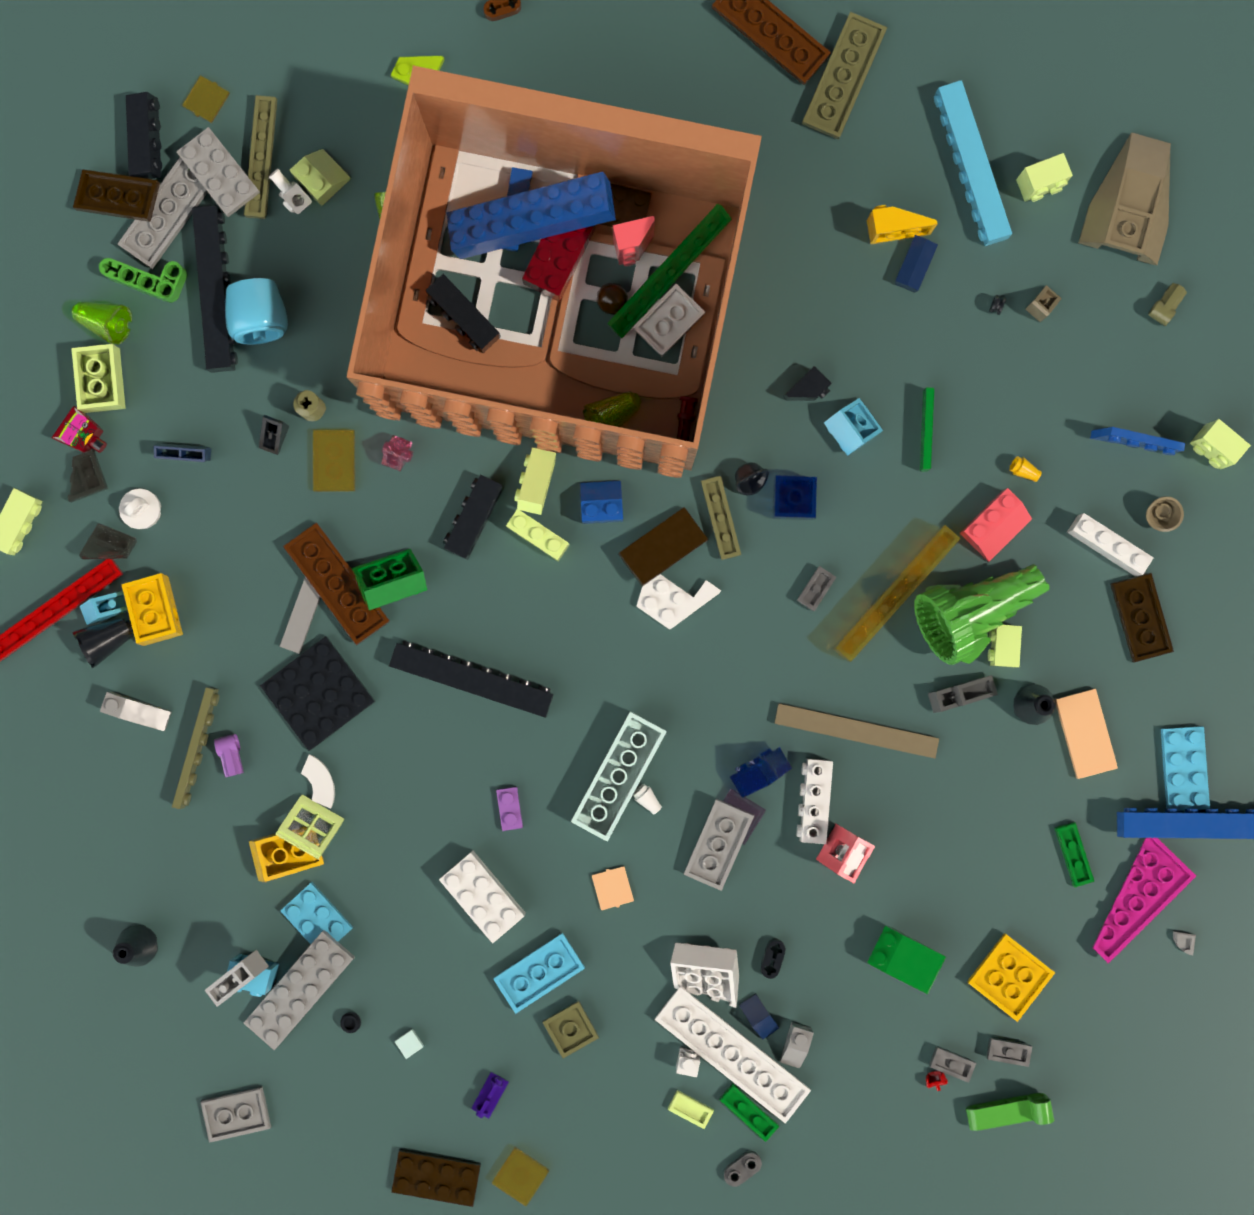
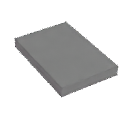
(235, 1114)

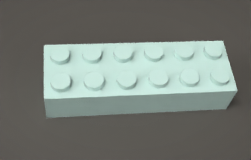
(618, 776)

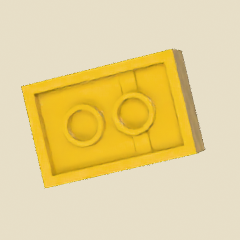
(152, 609)

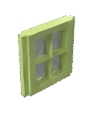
(310, 826)

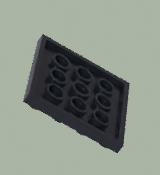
(317, 693)

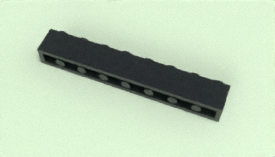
(213, 283)
(471, 680)

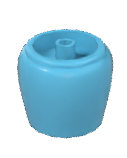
(255, 311)

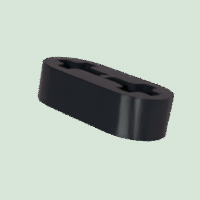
(778, 959)

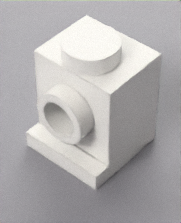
(687, 1062)

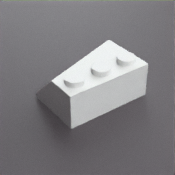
(706, 971)

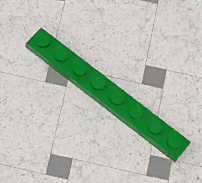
(669, 271)

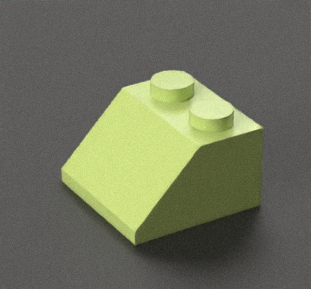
(320, 175)

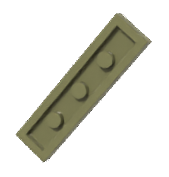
(720, 518)

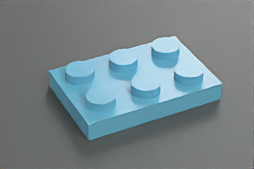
(313, 912)

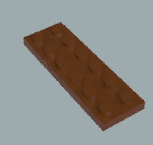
(775, 35)
(335, 583)

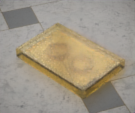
(334, 460)

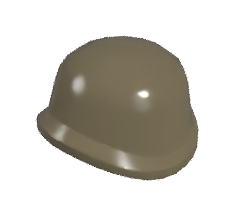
(1165, 514)

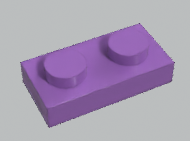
(509, 808)

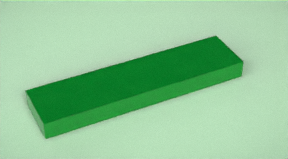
(927, 429)

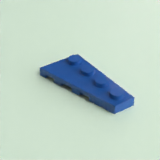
(1136, 439)

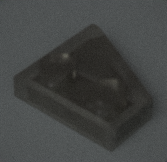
(107, 544)

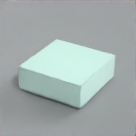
(409, 1043)

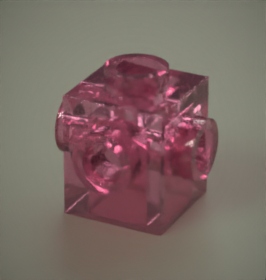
(397, 453)

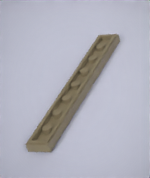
(856, 731)

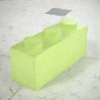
(535, 480)
(17, 520)
(537, 535)

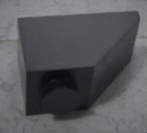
(810, 387)

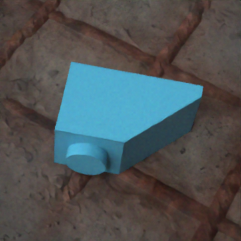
(104, 607)

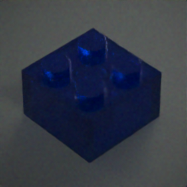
(794, 497)

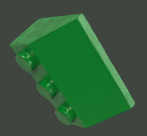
(390, 579)

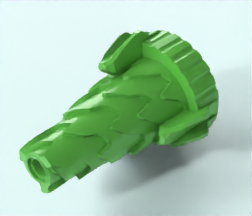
(959, 617)

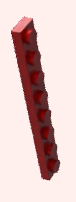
(58, 607)

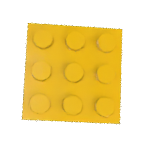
(1011, 977)

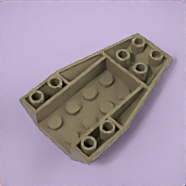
(1132, 201)

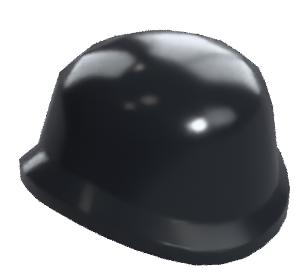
(750, 478)

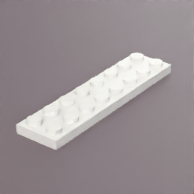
(732, 1054)

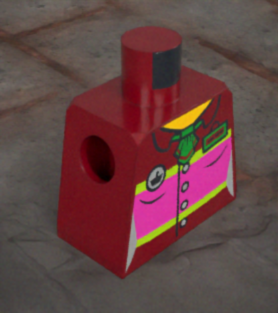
(80, 432)

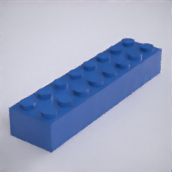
(531, 215)

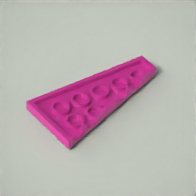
(1148, 888)

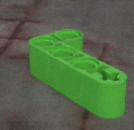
(141, 277)
(1010, 1111)

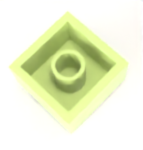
(1044, 178)
(1219, 444)

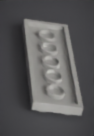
(172, 209)
(299, 990)

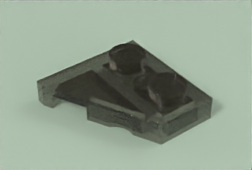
(86, 476)

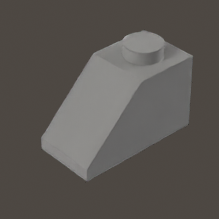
(796, 1045)

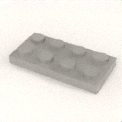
(218, 172)
(718, 844)

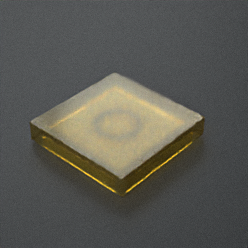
(520, 1176)

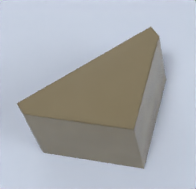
(1043, 304)

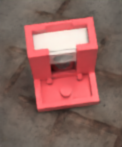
(845, 853)

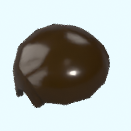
(611, 298)

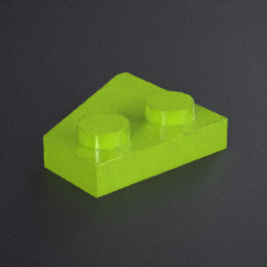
(404, 66)

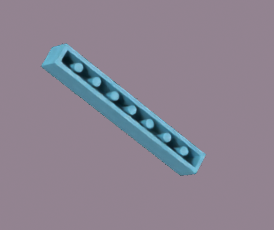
(973, 163)

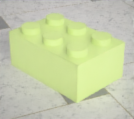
(98, 378)

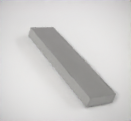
(300, 618)

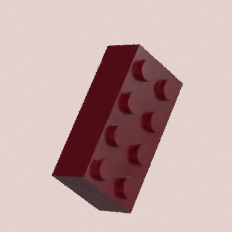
(556, 262)

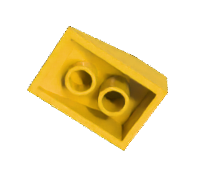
(894, 224)
(279, 858)

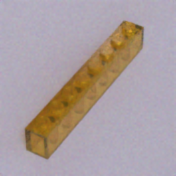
(896, 593)

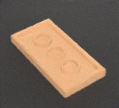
(1086, 733)

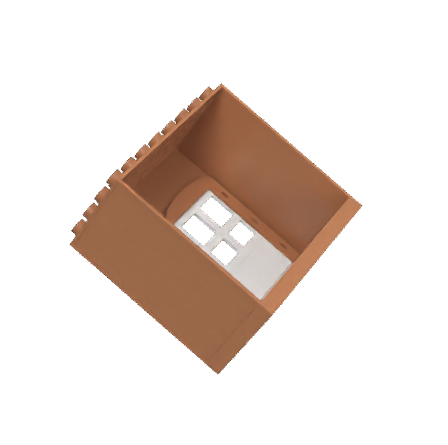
(459, 152)

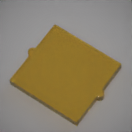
(206, 99)

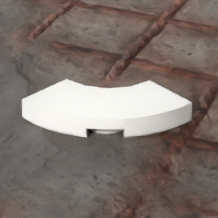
(321, 781)

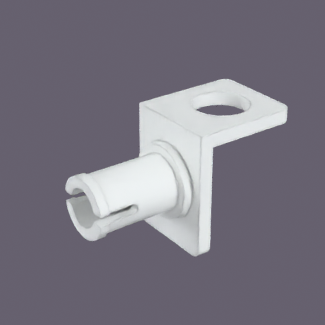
(288, 190)

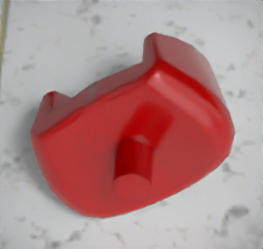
(936, 1079)

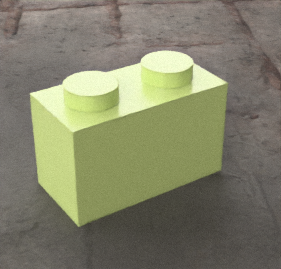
(1005, 646)

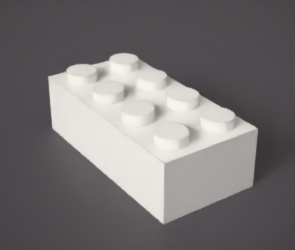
(482, 896)

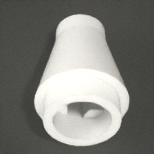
(646, 798)

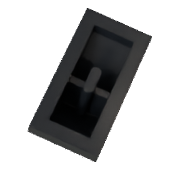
(272, 434)

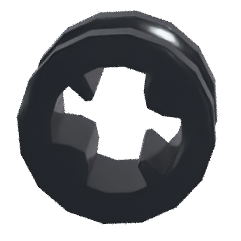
(997, 304)

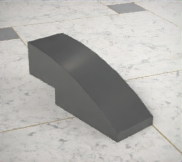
(962, 694)

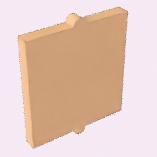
(612, 888)

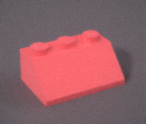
(632, 239)
(997, 524)

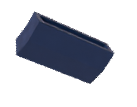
(916, 263)
(158, 452)

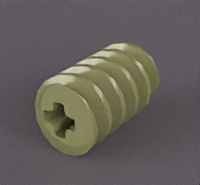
(304, 401)

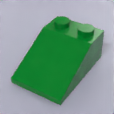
(906, 959)

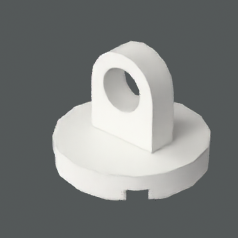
(140, 509)

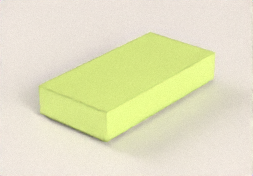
(690, 1109)

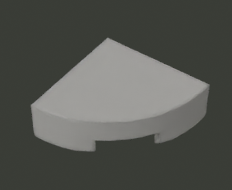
(1184, 941)

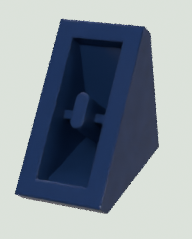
(759, 1016)

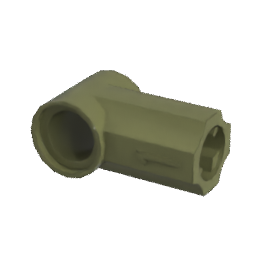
(1165, 308)

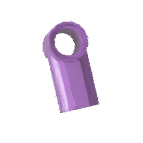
(228, 750)

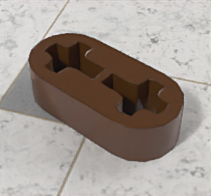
(503, 10)

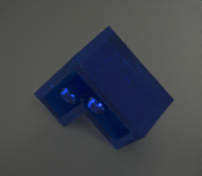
(760, 771)

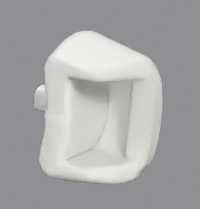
(298, 200)

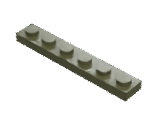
(261, 154)
(198, 740)

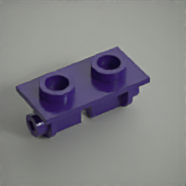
(489, 1095)

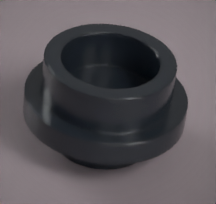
(350, 1022)

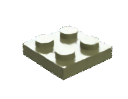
(570, 1029)

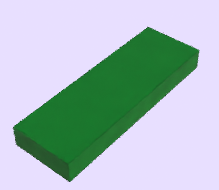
(1074, 854)
(749, 1112)

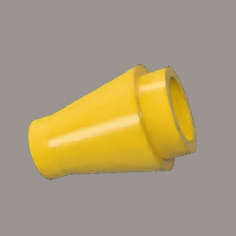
(1023, 468)

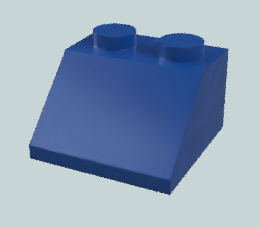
(601, 502)

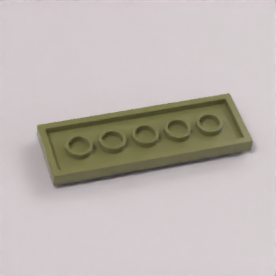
(844, 75)

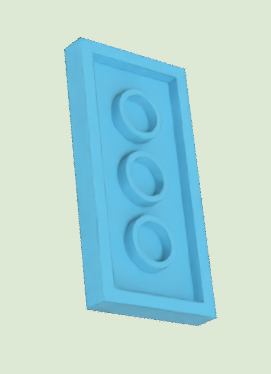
(1185, 768)
(539, 973)

